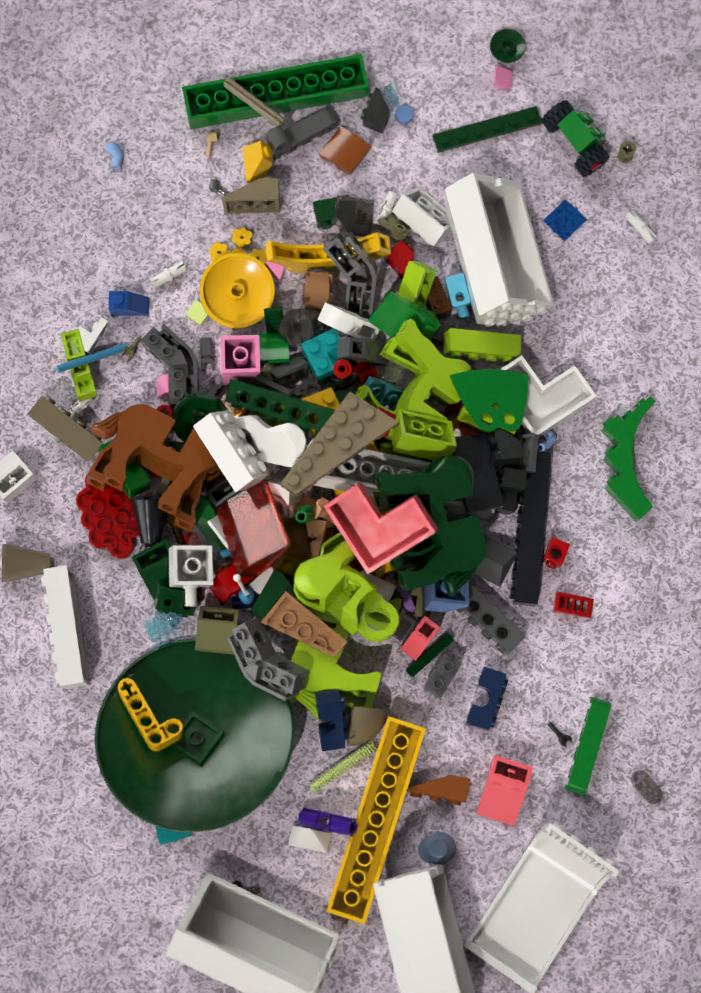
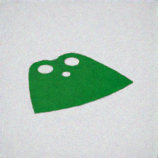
(488, 386)

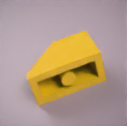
(257, 160)

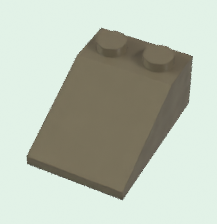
(255, 197)

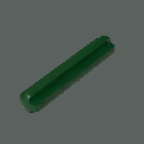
(429, 655)

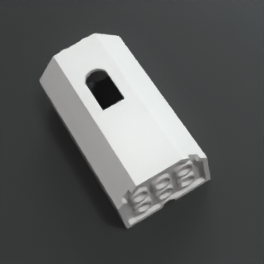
(497, 250)
(423, 933)
(251, 941)

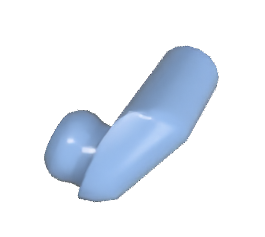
(114, 149)
(550, 439)

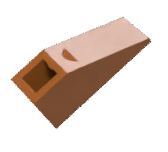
(448, 787)

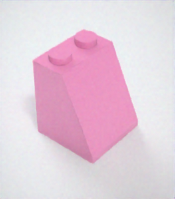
(240, 357)

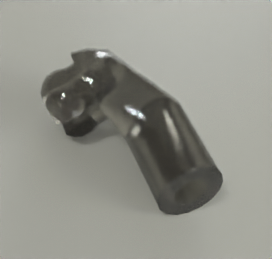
(255, 889)

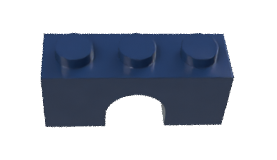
(329, 707)
(483, 716)

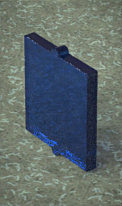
(564, 220)

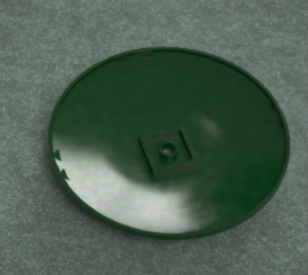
(192, 784)

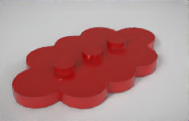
(108, 519)

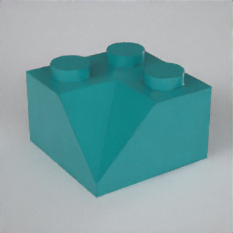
(322, 354)

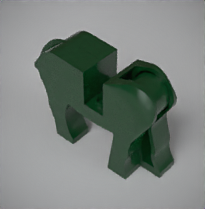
(459, 540)

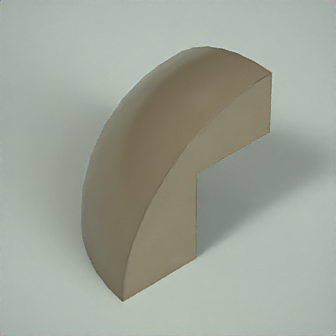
(365, 724)

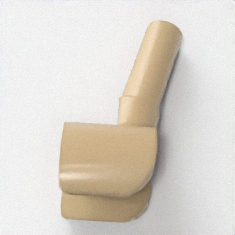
(211, 137)

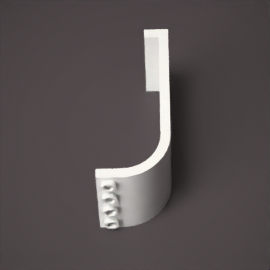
(539, 905)

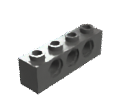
(500, 621)

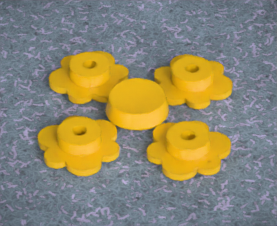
(237, 234)

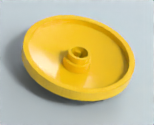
(236, 290)

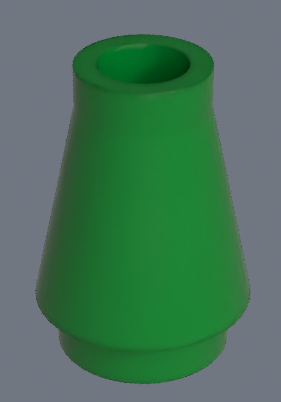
(308, 511)

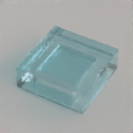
(391, 96)

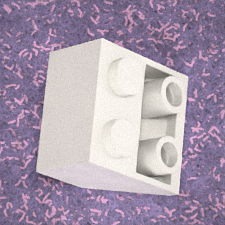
(14, 477)

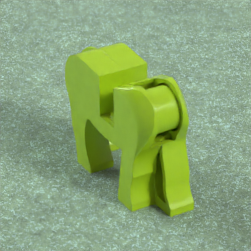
(431, 377)
(324, 669)

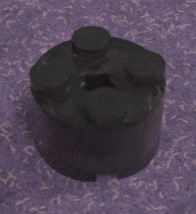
(300, 326)

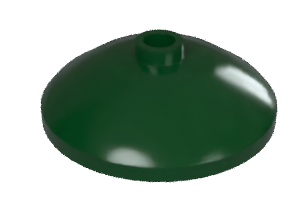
(187, 409)

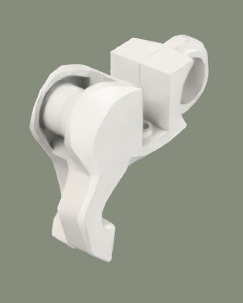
(276, 447)

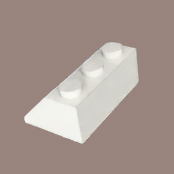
(423, 215)

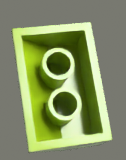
(423, 435)

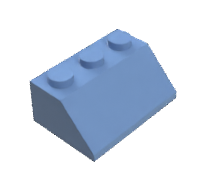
(438, 600)

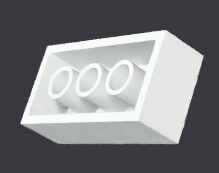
(231, 450)

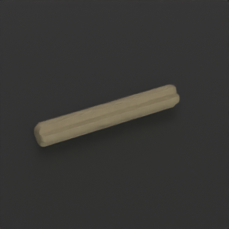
(254, 102)

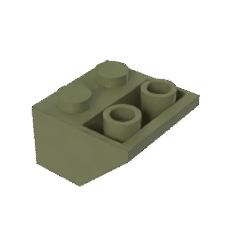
(214, 628)

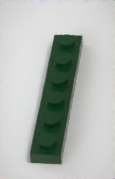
(486, 129)

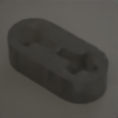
(649, 784)

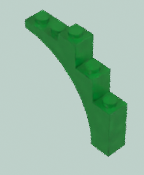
(624, 486)

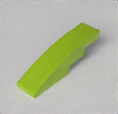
(81, 375)

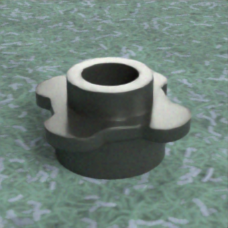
(338, 382)

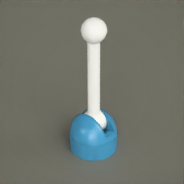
(245, 591)

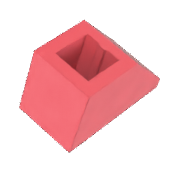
(420, 638)

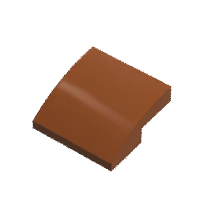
(345, 150)

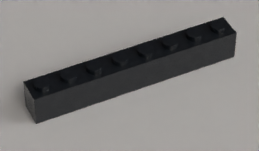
(531, 534)

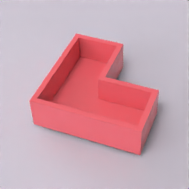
(377, 536)

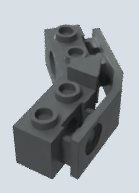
(354, 270)
(174, 361)
(263, 665)

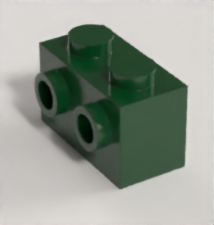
(172, 600)

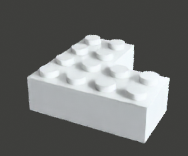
(553, 402)

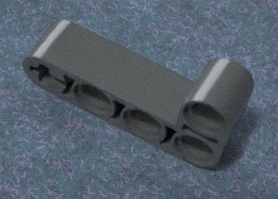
(302, 133)

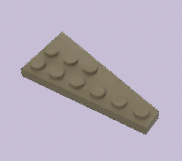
(342, 437)

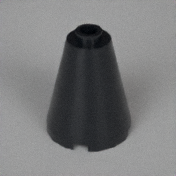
(148, 518)

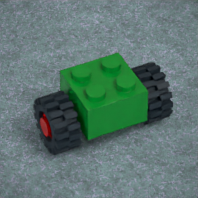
(581, 133)

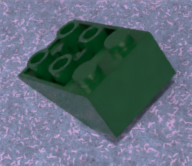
(154, 565)

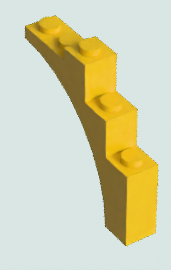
(305, 257)

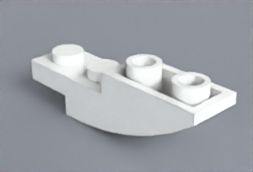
(351, 324)

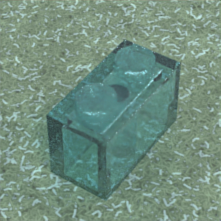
(160, 627)

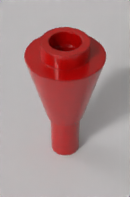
(343, 369)

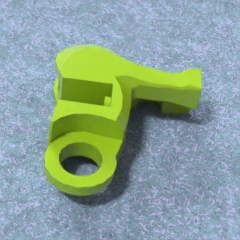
(325, 577)

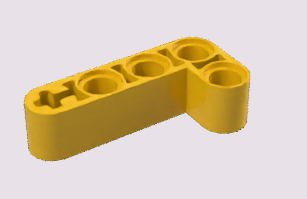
(145, 713)

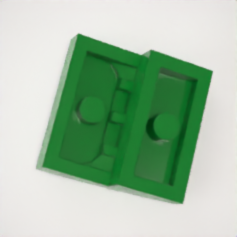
(273, 348)

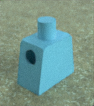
(455, 287)

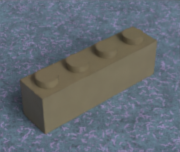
(64, 428)

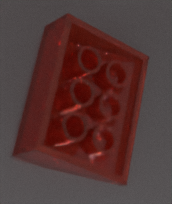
(253, 529)

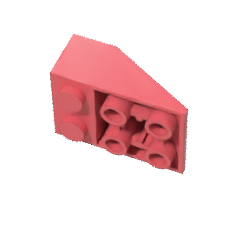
(504, 790)

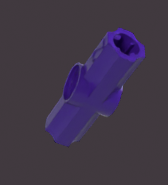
(336, 824)

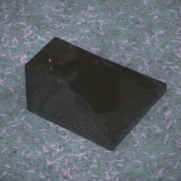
(355, 214)

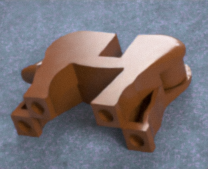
(145, 438)

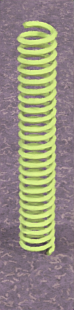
(341, 764)

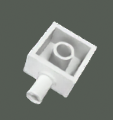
(190, 569)

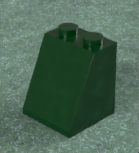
(271, 593)

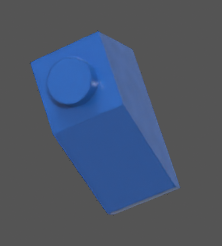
(128, 304)

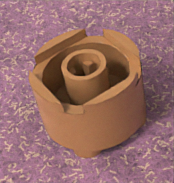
(317, 290)

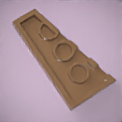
(300, 623)

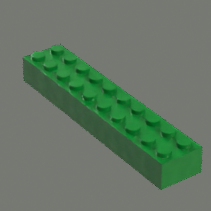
(279, 89)

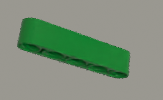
(589, 745)

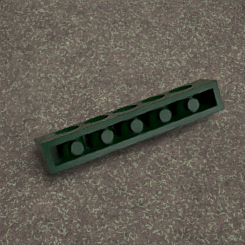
(237, 394)

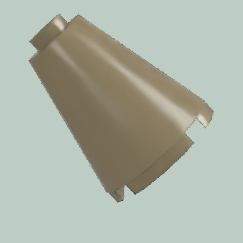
(23, 562)

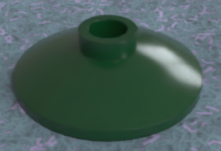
(507, 38)

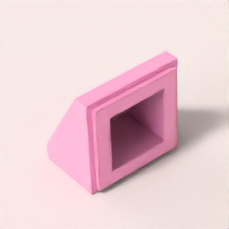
(502, 78)
(276, 271)
(162, 386)

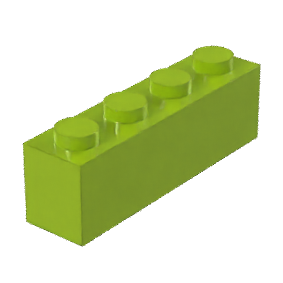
(482, 345)

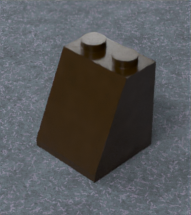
(297, 552)

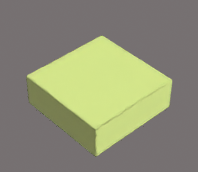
(197, 313)

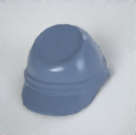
(437, 848)

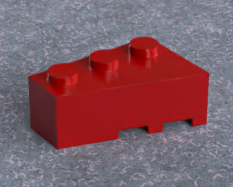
(225, 586)

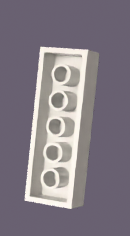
(65, 626)

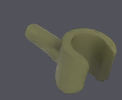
(130, 350)

